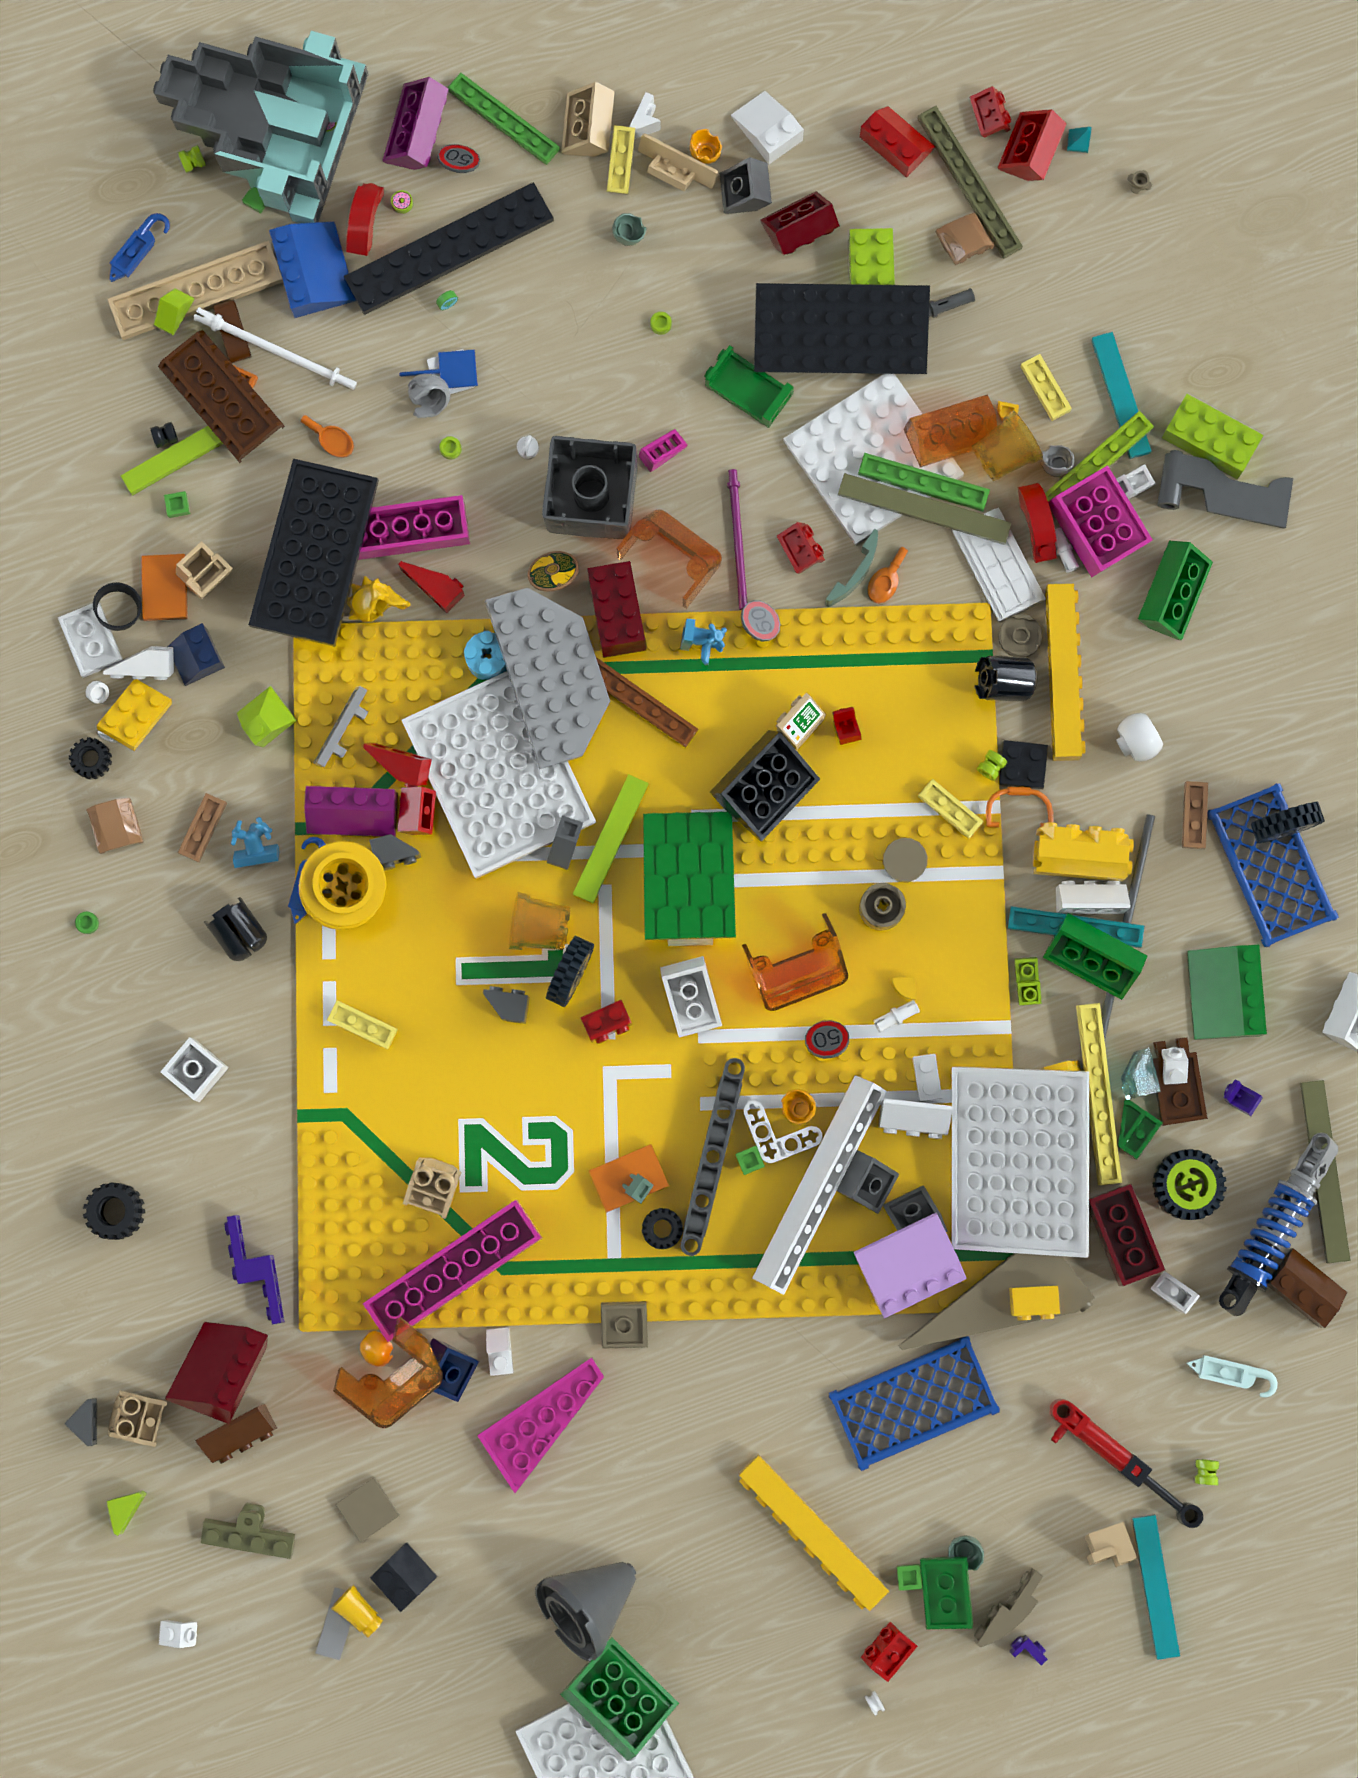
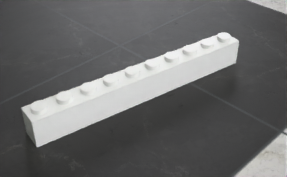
(819, 1184)

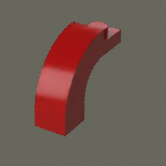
(362, 218)
(1040, 521)

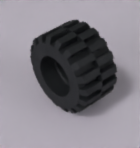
(95, 1208)

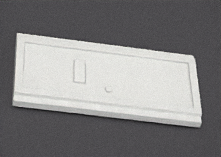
(1001, 572)

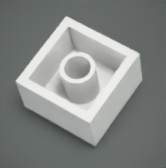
(194, 1069)

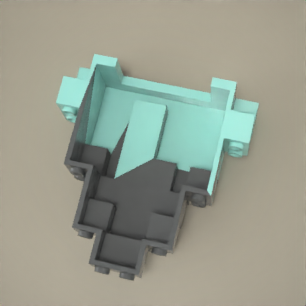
(269, 114)

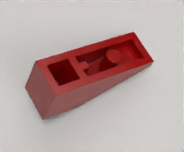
(437, 586)
(402, 765)

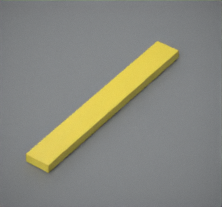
(1100, 1097)

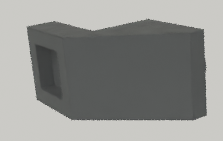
(564, 842)

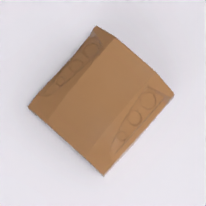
(964, 238)
(114, 824)

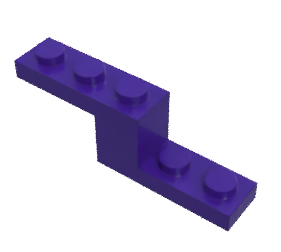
(254, 1269)

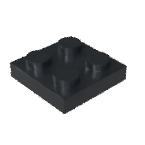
(1024, 764)

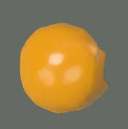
(705, 146)
(798, 1106)
(376, 1349)

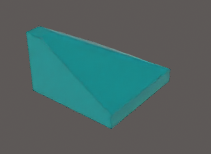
(1079, 139)

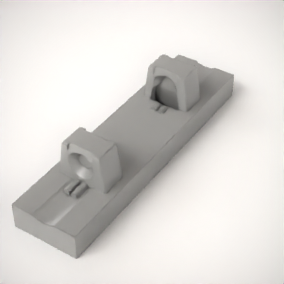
(331, 743)

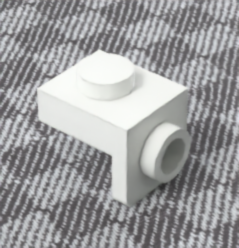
(1175, 1065)
(178, 1634)

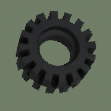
(77, 758)
(676, 1228)

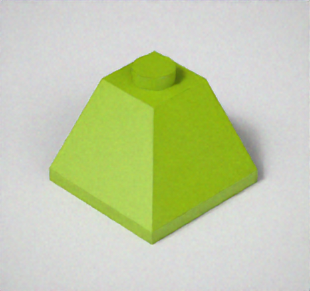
(265, 717)

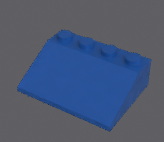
(311, 266)

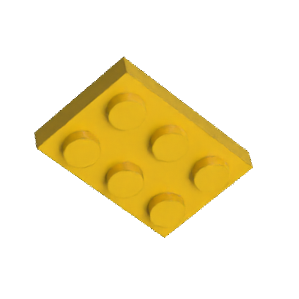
(134, 714)

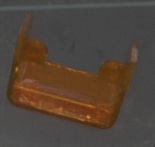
(703, 557)
(802, 974)
(390, 1399)

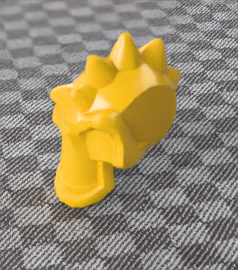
(372, 600)

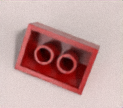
(895, 140)
(1032, 144)

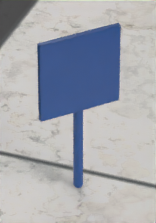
(456, 368)

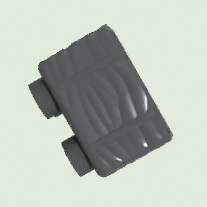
(590, 487)

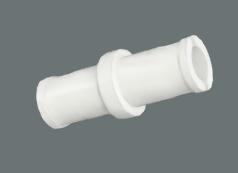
(1065, 552)
(896, 1016)

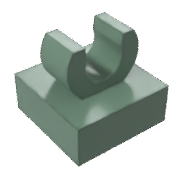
(638, 1188)

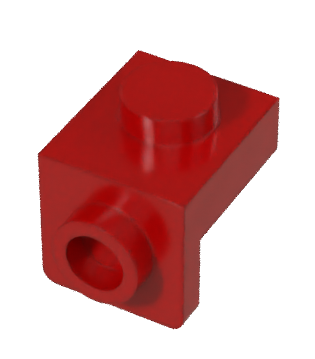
(846, 725)

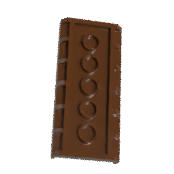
(220, 395)

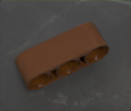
(236, 348)

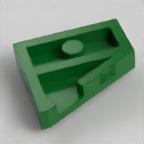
(1136, 1129)

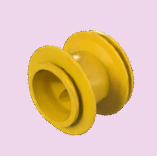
(358, 862)

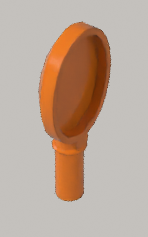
(332, 438)
(885, 580)

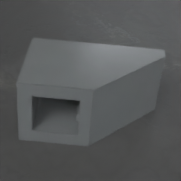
(393, 851)
(509, 1006)

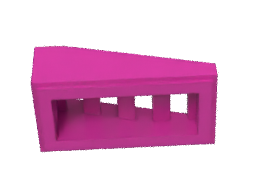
(652, 459)

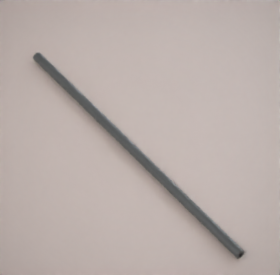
(1133, 893)

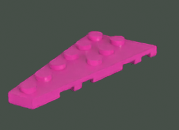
(530, 1430)

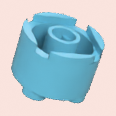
(474, 653)

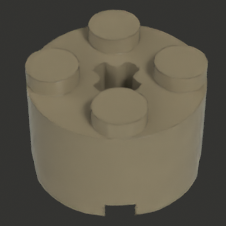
(889, 896)

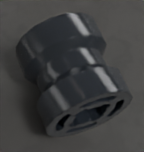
(164, 435)

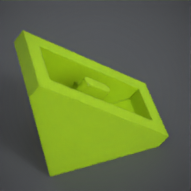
(172, 310)
(123, 1509)

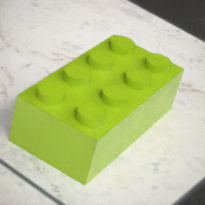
(871, 256)
(1212, 436)

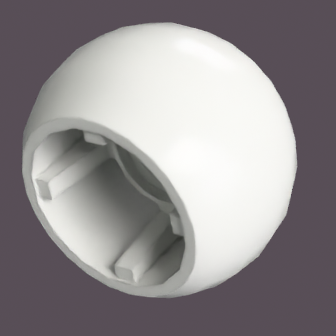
(1139, 737)

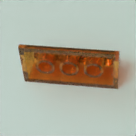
(950, 430)

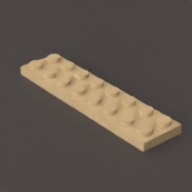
(208, 284)

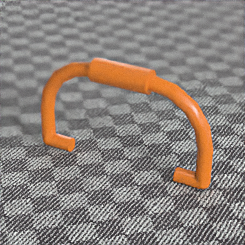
(1019, 791)

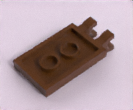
(1183, 1100)

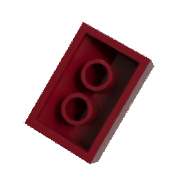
(800, 223)

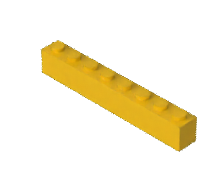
(1063, 672)
(813, 1532)

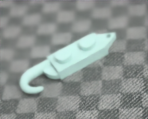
(1232, 1373)

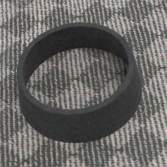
(117, 587)

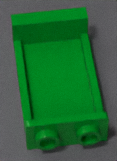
(748, 390)

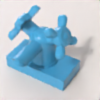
(705, 637)
(255, 851)

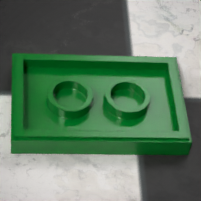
(946, 1593)

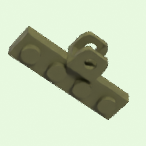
(248, 1534)

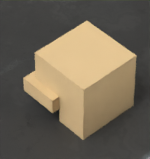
(202, 570)
(1110, 1544)

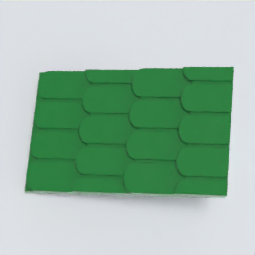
(688, 877)

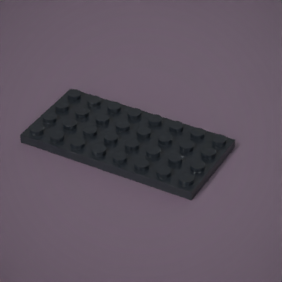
(841, 328)
(313, 552)

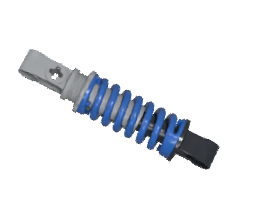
(1277, 1225)

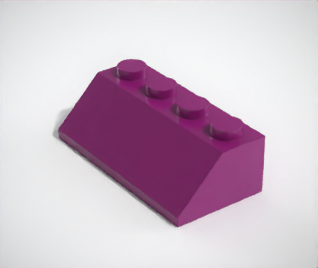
(416, 124)
(350, 811)

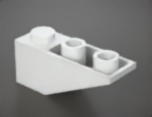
(153, 661)

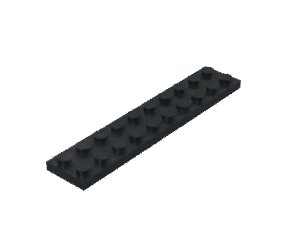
(448, 248)

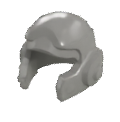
(430, 393)

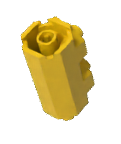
(1082, 853)

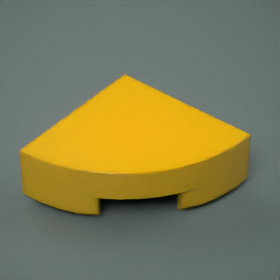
(1005, 408)
(905, 986)

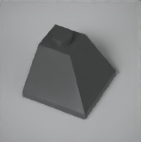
(911, 1208)

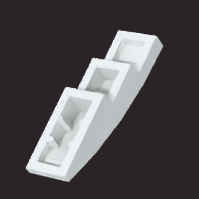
(1136, 481)

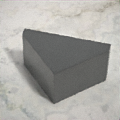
(84, 1422)

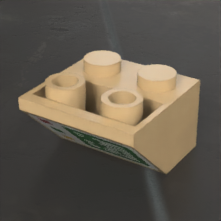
(800, 721)

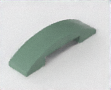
(840, 591)

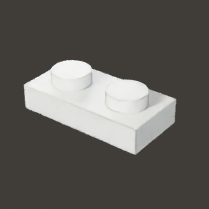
(927, 1077)

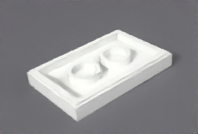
(89, 640)

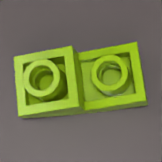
(1027, 981)

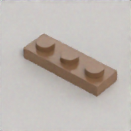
(1195, 815)
(202, 827)

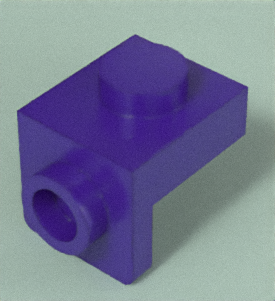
(1242, 1097)
(1034, 1649)

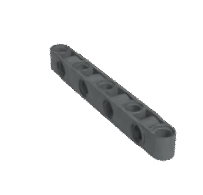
(717, 1140)

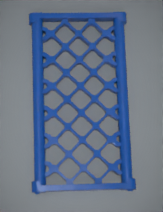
(1267, 939)
(992, 1408)

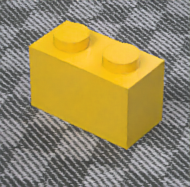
(1034, 1301)

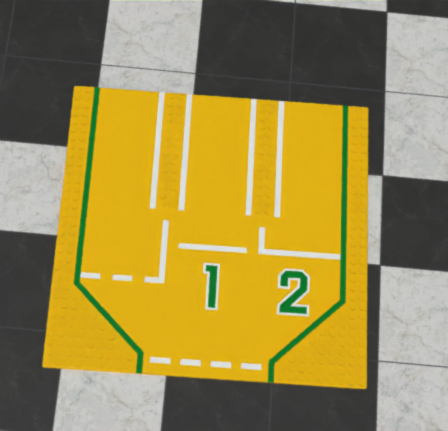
(543, 1104)

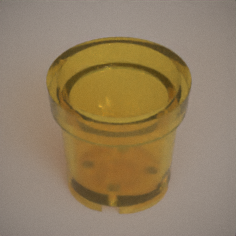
(1007, 447)
(538, 924)

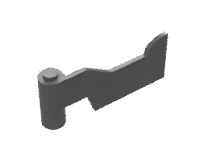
(1223, 495)

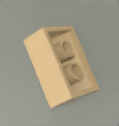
(588, 121)

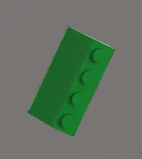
(1175, 589)
(1095, 956)

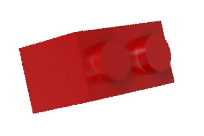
(416, 811)

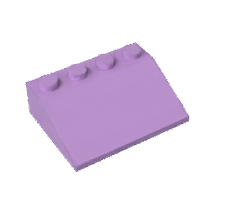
(910, 1265)

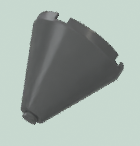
(586, 1605)

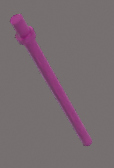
(733, 485)

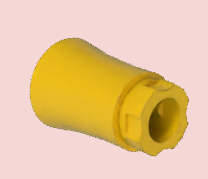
(357, 1611)

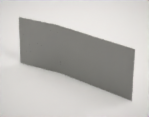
(334, 1631)

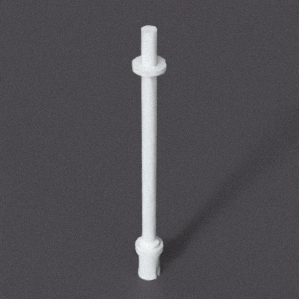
(216, 323)

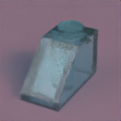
(1140, 1076)

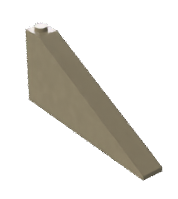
(987, 1302)

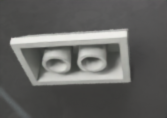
(1092, 898)
(1343, 1020)
(915, 1118)

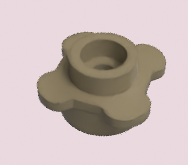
(1143, 177)

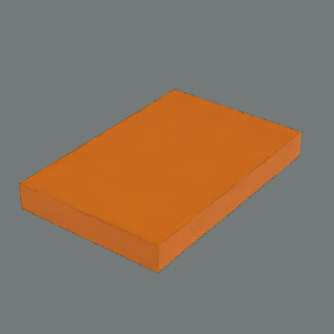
(162, 590)
(612, 1175)

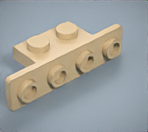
(674, 166)

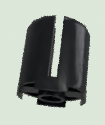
(1006, 678)
(246, 925)

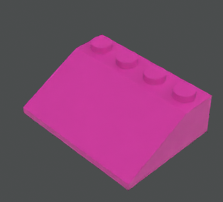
(1099, 521)

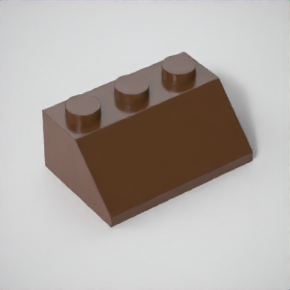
(1307, 1289)
(237, 1435)

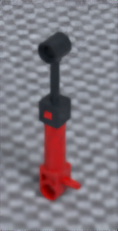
(1118, 1456)

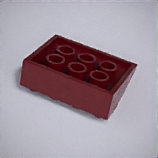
(218, 1370)

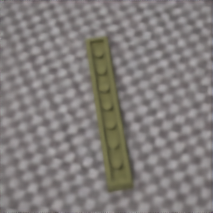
(969, 182)
(924, 509)
(1329, 1192)

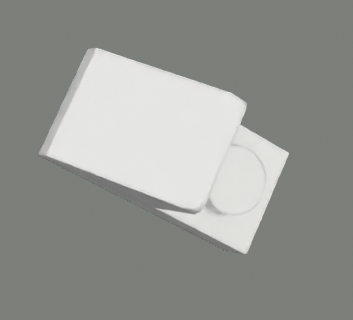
(643, 118)
(1175, 1292)
(499, 1351)

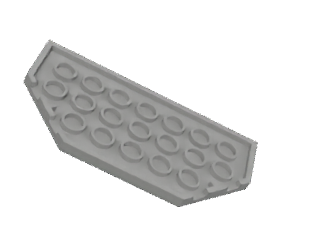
(550, 673)

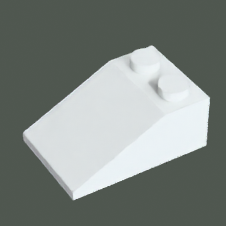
(768, 126)
(690, 996)

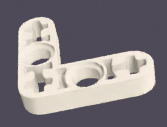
(778, 1144)

